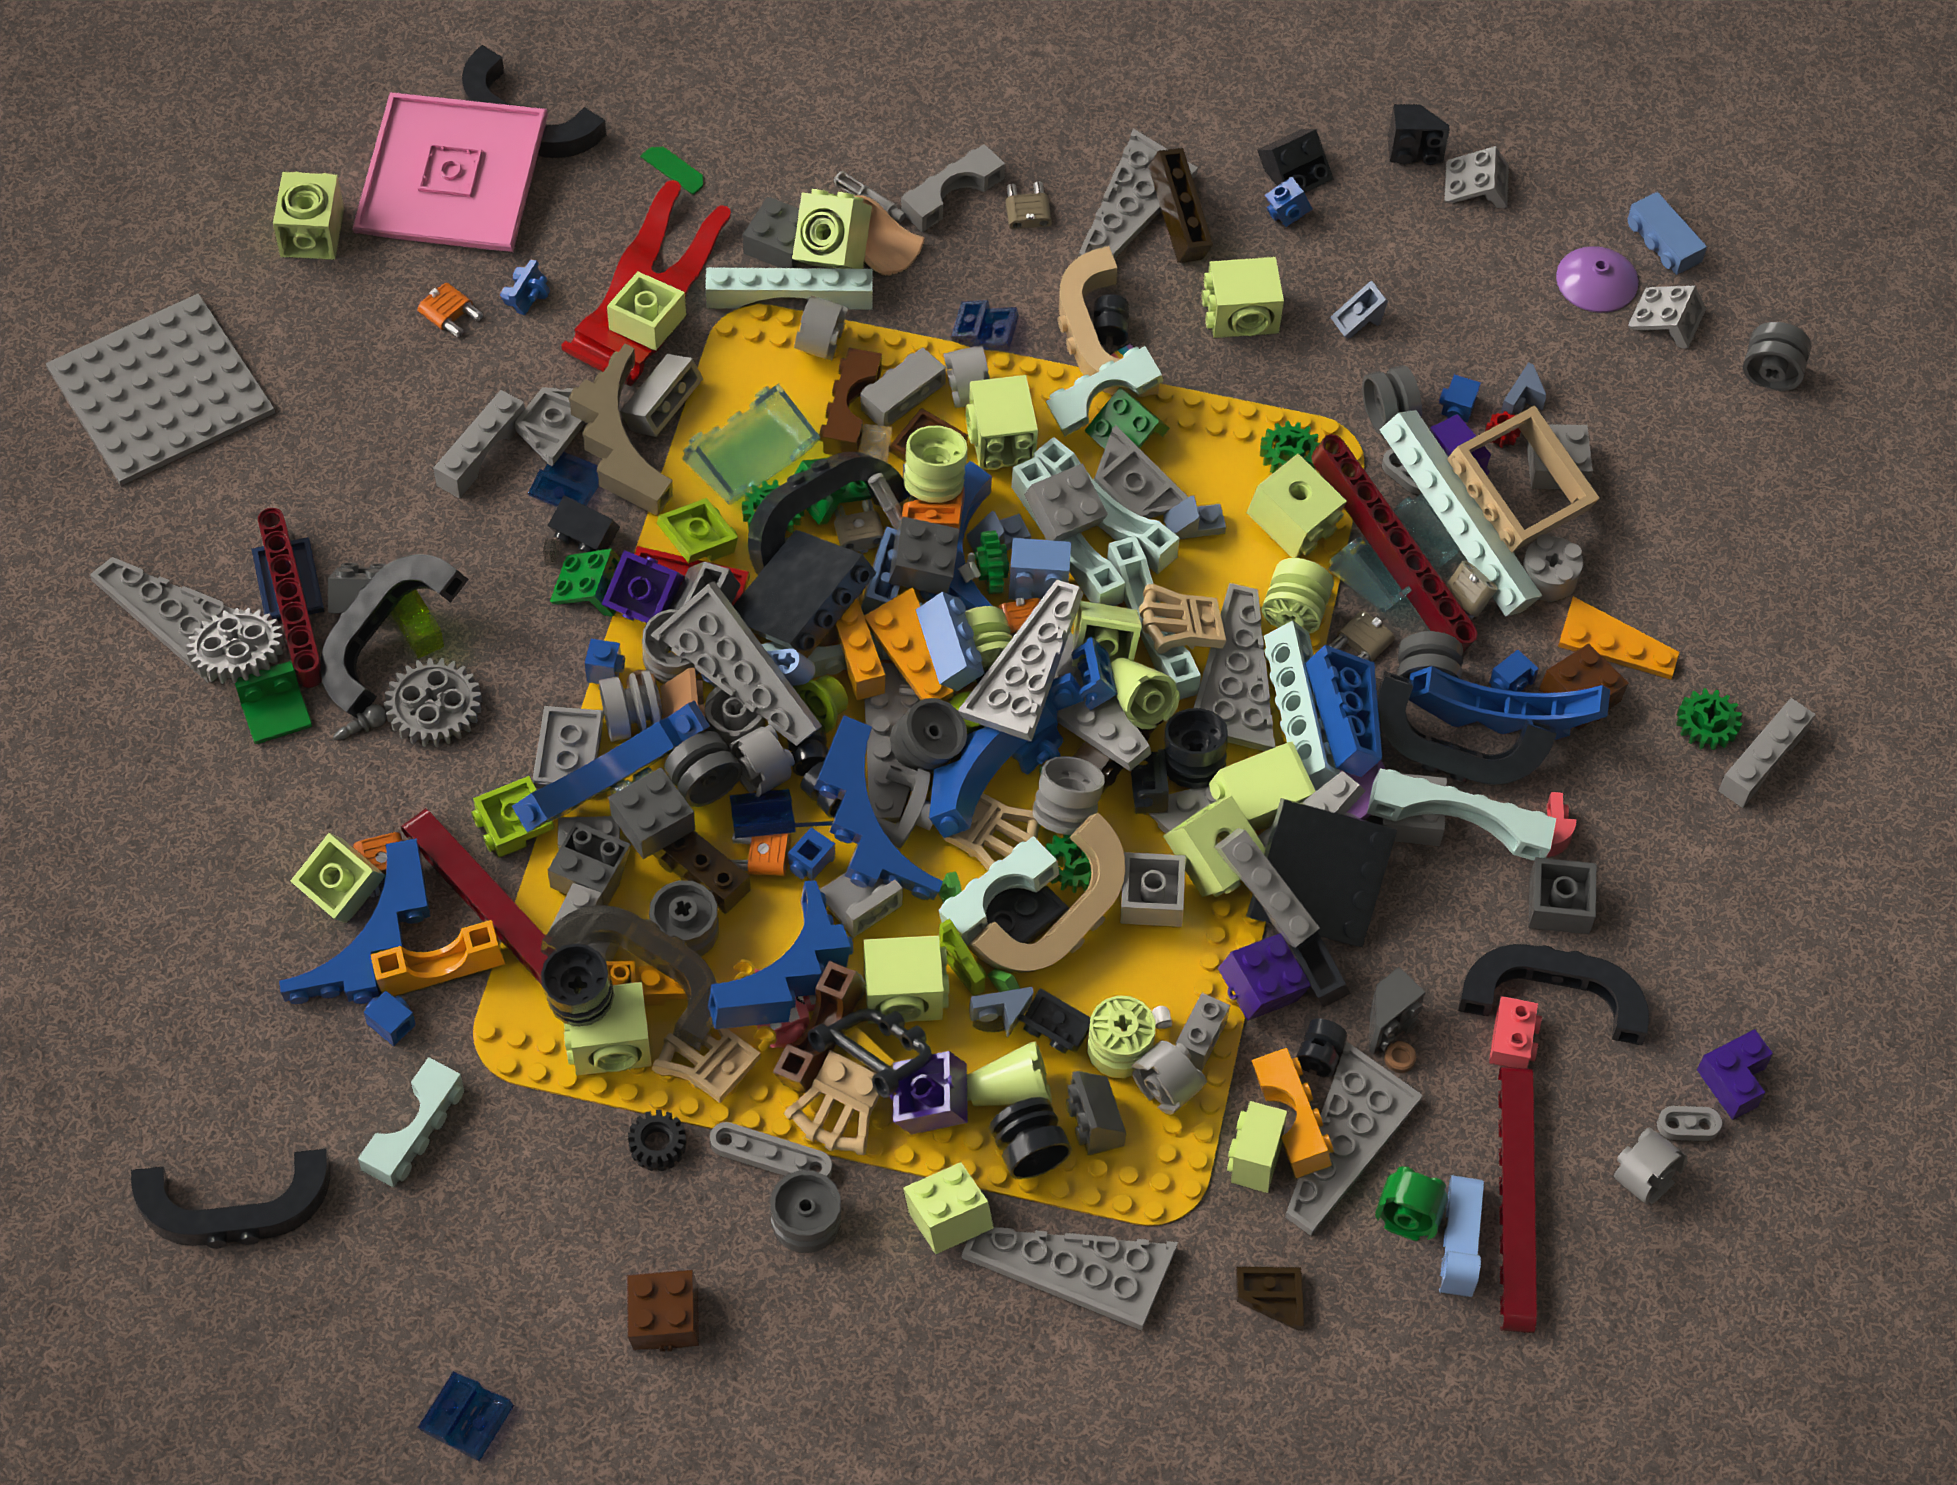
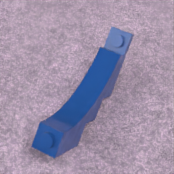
(612, 767)
(961, 783)

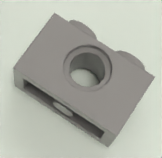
(1204, 1029)

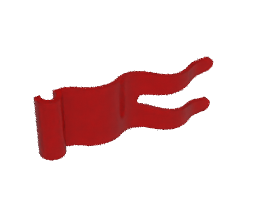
(592, 338)

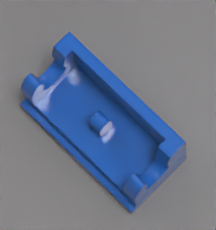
(1095, 673)

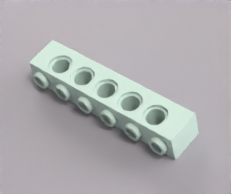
(1301, 722)

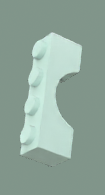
(1134, 371)
(1027, 867)
(390, 1155)

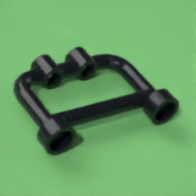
(886, 1079)

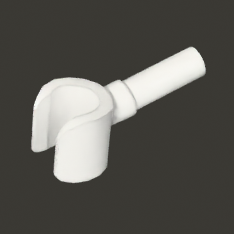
(969, 569)
(1162, 1017)

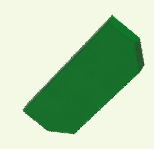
(674, 168)

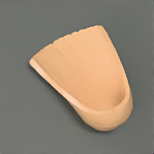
(889, 245)

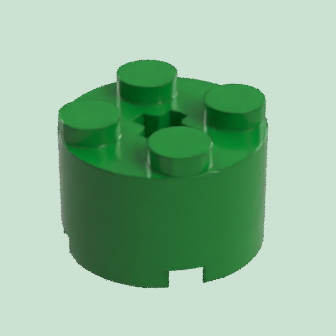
(1412, 1204)

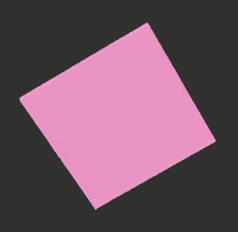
(450, 172)

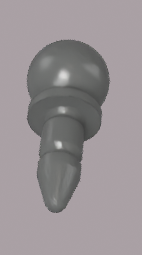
(373, 716)

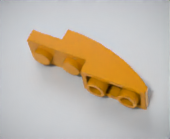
(655, 984)

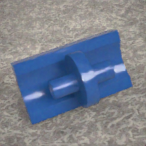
(528, 287)
(1041, 748)

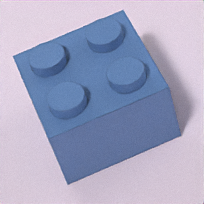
(1037, 566)

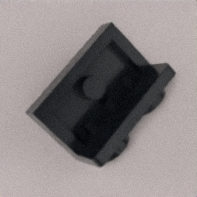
(1057, 1021)

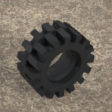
(652, 1124)

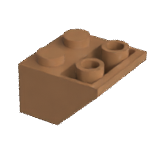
(681, 691)

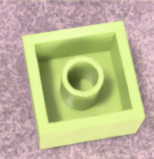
(646, 310)
(338, 878)
(1256, 1146)
(948, 1208)

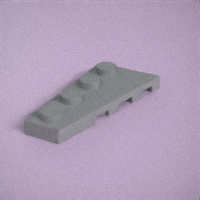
(1335, 796)

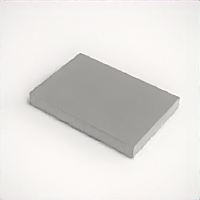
(566, 742)

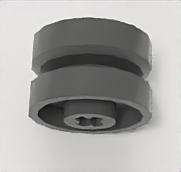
(1777, 356)
(1389, 394)
(1430, 649)
(928, 735)
(703, 768)
(687, 912)
(805, 1211)

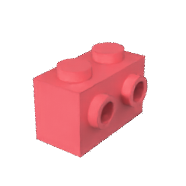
(1514, 1032)

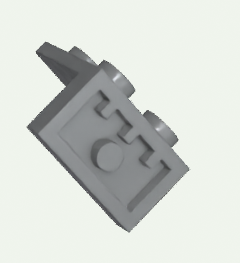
(1478, 175)
(1672, 309)
(859, 906)

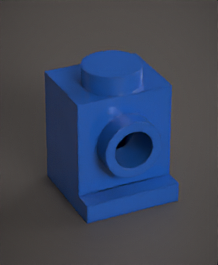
(1514, 673)
(811, 847)

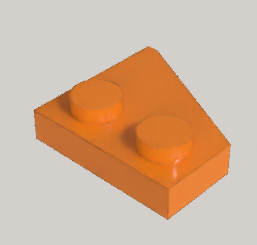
(945, 513)

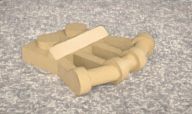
(1198, 625)
(988, 818)
(717, 1071)
(847, 1083)

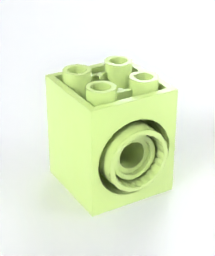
(308, 215)
(832, 230)
(1243, 297)
(1001, 422)
(1296, 507)
(1197, 841)
(906, 977)
(616, 1040)

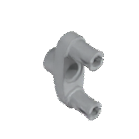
(917, 809)

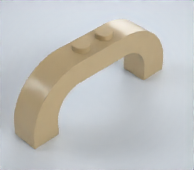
(1082, 276)
(1107, 865)

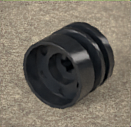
(1195, 747)
(573, 969)
(1030, 1138)

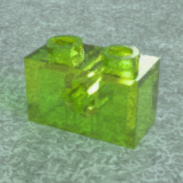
(417, 624)

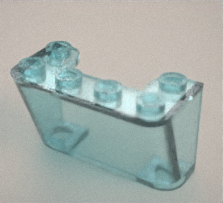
(751, 445)
(1365, 572)

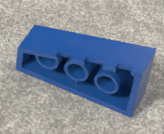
(1348, 707)

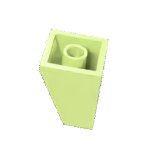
(1111, 626)
(1261, 783)

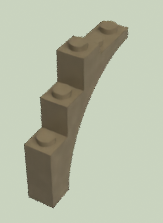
(621, 466)

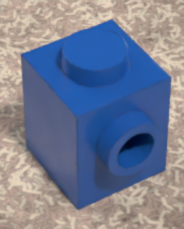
(1459, 397)
(603, 660)
(389, 1017)

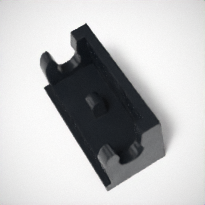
(1151, 785)

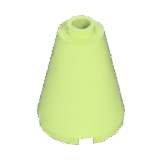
(1144, 693)
(1010, 1079)

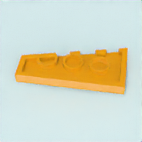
(902, 638)
(1616, 641)

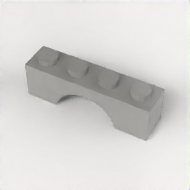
(976, 170)
(463, 460)
(1765, 751)
(1267, 886)

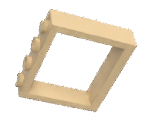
(1553, 457)

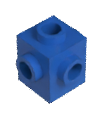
(1287, 202)

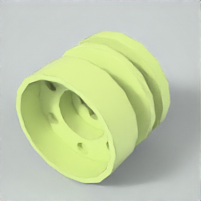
(935, 464)
(1298, 594)
(990, 632)
(1116, 1050)

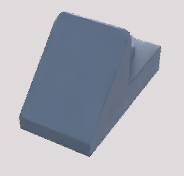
(1363, 307)
(1525, 390)
(1192, 521)
(1006, 528)
(1006, 1004)

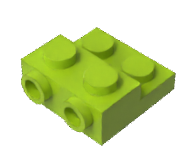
(698, 531)
(499, 819)

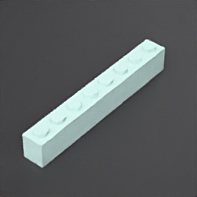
(1459, 511)

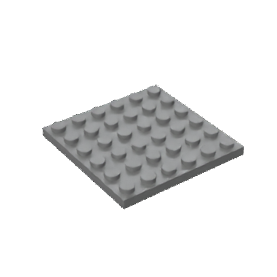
(159, 389)

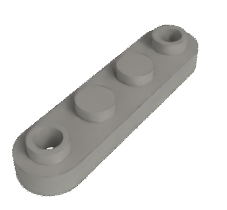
(767, 1150)

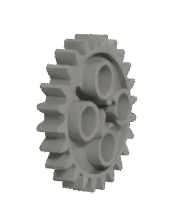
(235, 645)
(433, 702)

